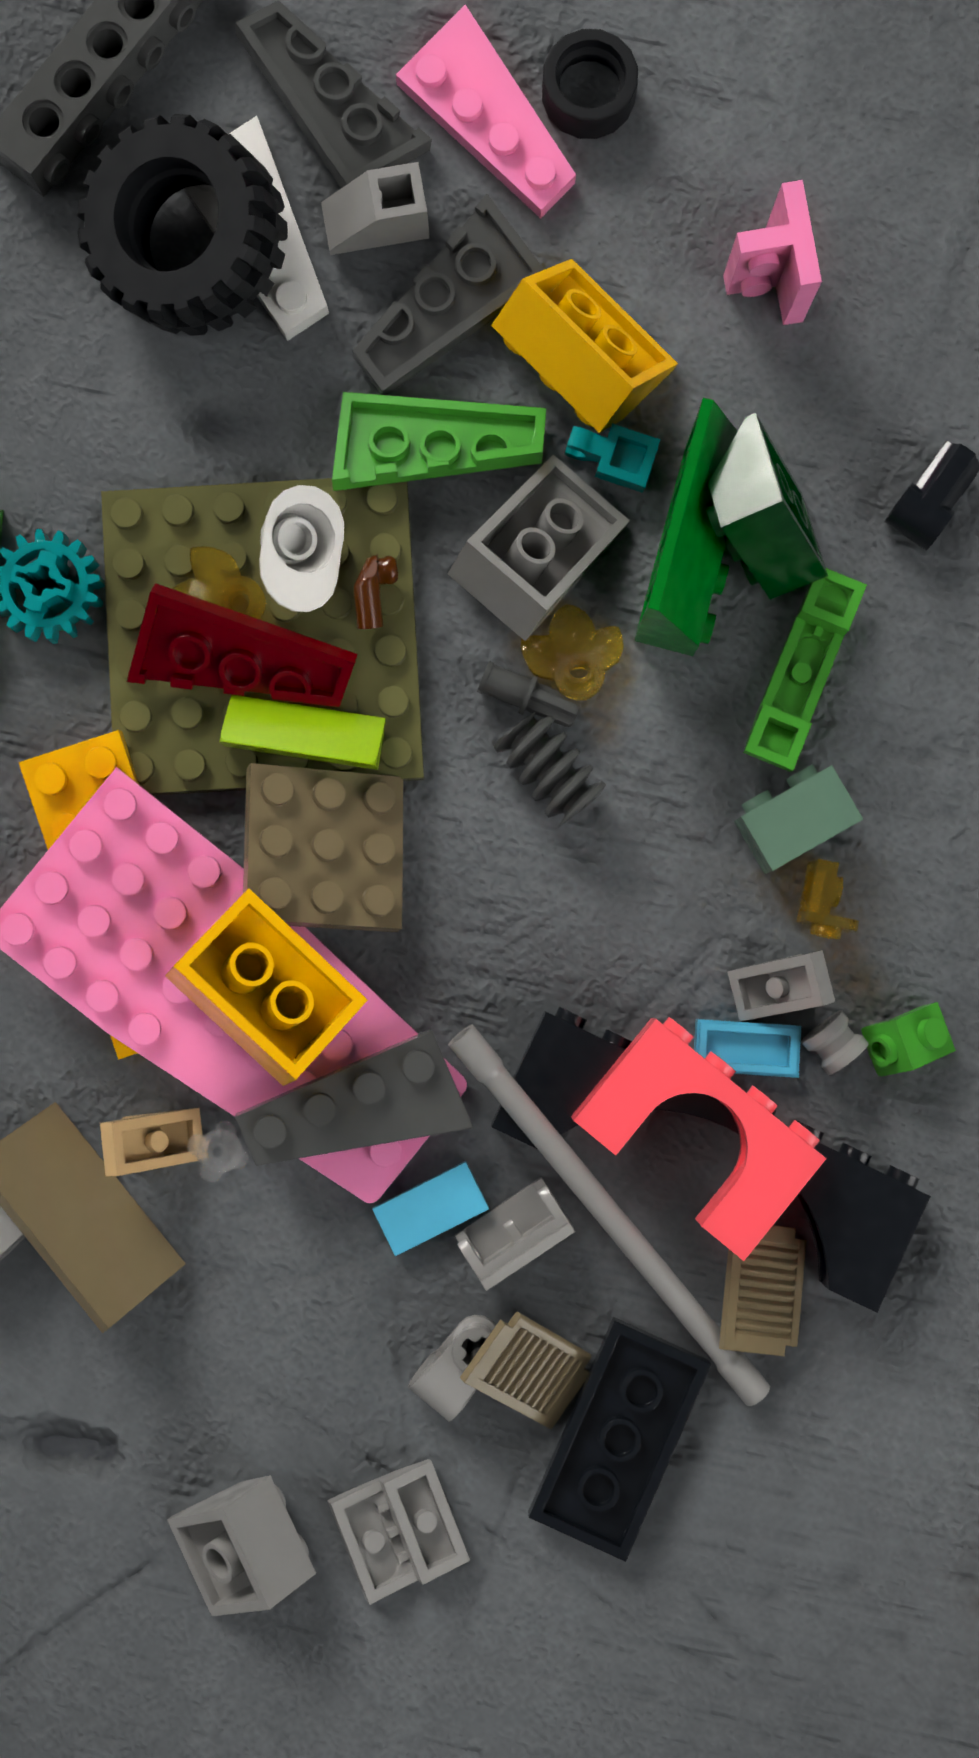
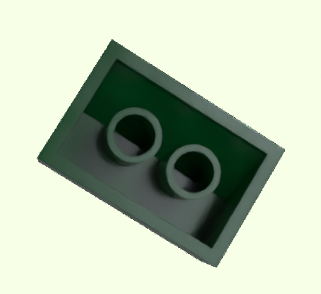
(763, 514)

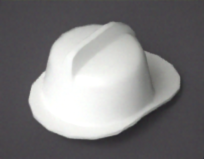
(301, 548)

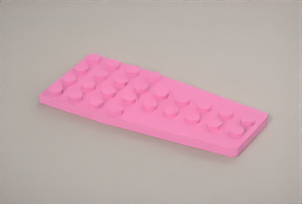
(121, 908)

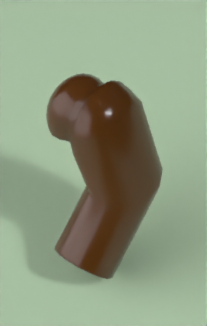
(367, 590)

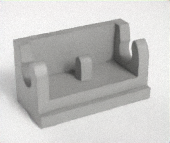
(514, 1233)

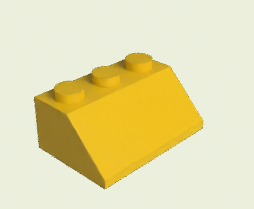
(582, 344)
(266, 988)

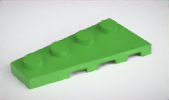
(424, 438)

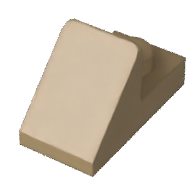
(149, 1141)

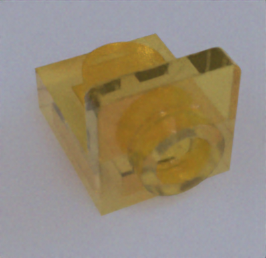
(821, 892)

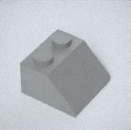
(243, 1548)

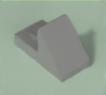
(781, 986)

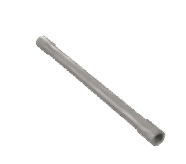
(490, 1071)

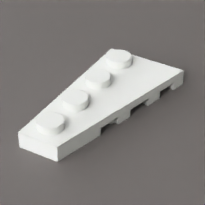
(296, 296)

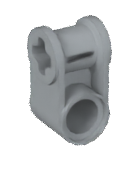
(439, 1375)

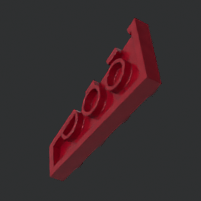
(217, 647)

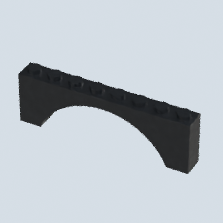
(855, 1212)

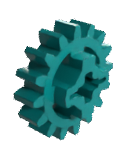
(49, 566)

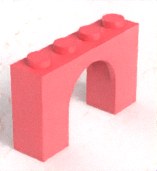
(772, 1157)

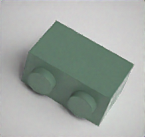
(798, 818)

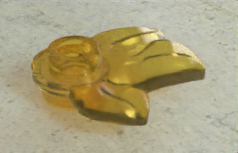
(220, 581)
(571, 646)

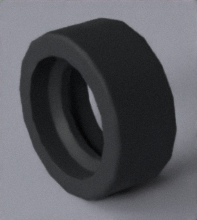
(589, 46)

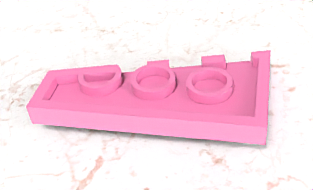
(482, 107)

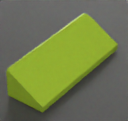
(303, 732)

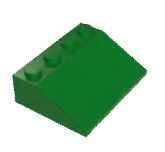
(689, 551)

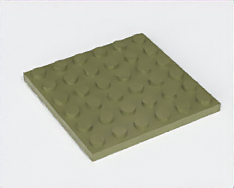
(178, 730)

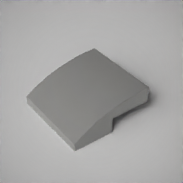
(398, 1530)

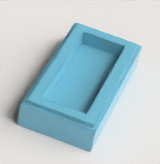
(751, 1046)
(430, 1208)

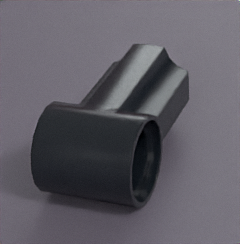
(929, 503)

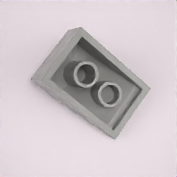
(537, 547)

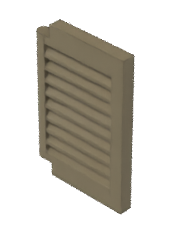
(764, 1295)
(528, 1369)

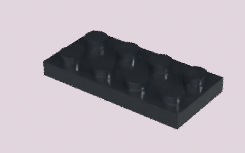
(619, 1439)

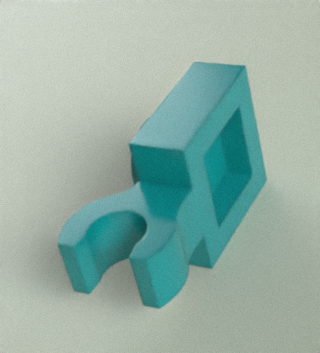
(623, 455)

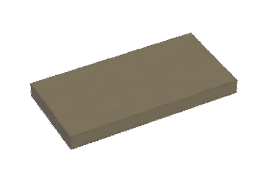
(81, 1219)

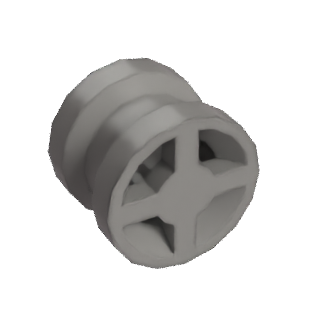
(834, 1042)

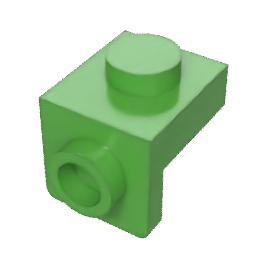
(908, 1040)

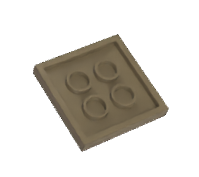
(325, 846)

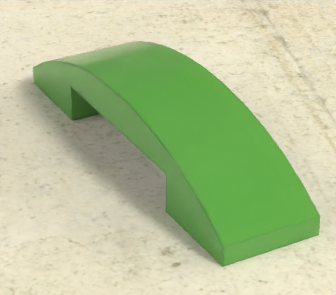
(803, 670)

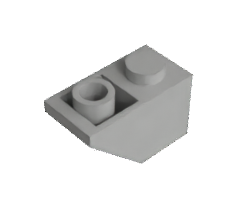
(377, 210)

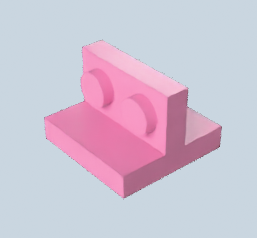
(778, 257)

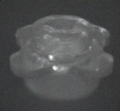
(232, 1153)

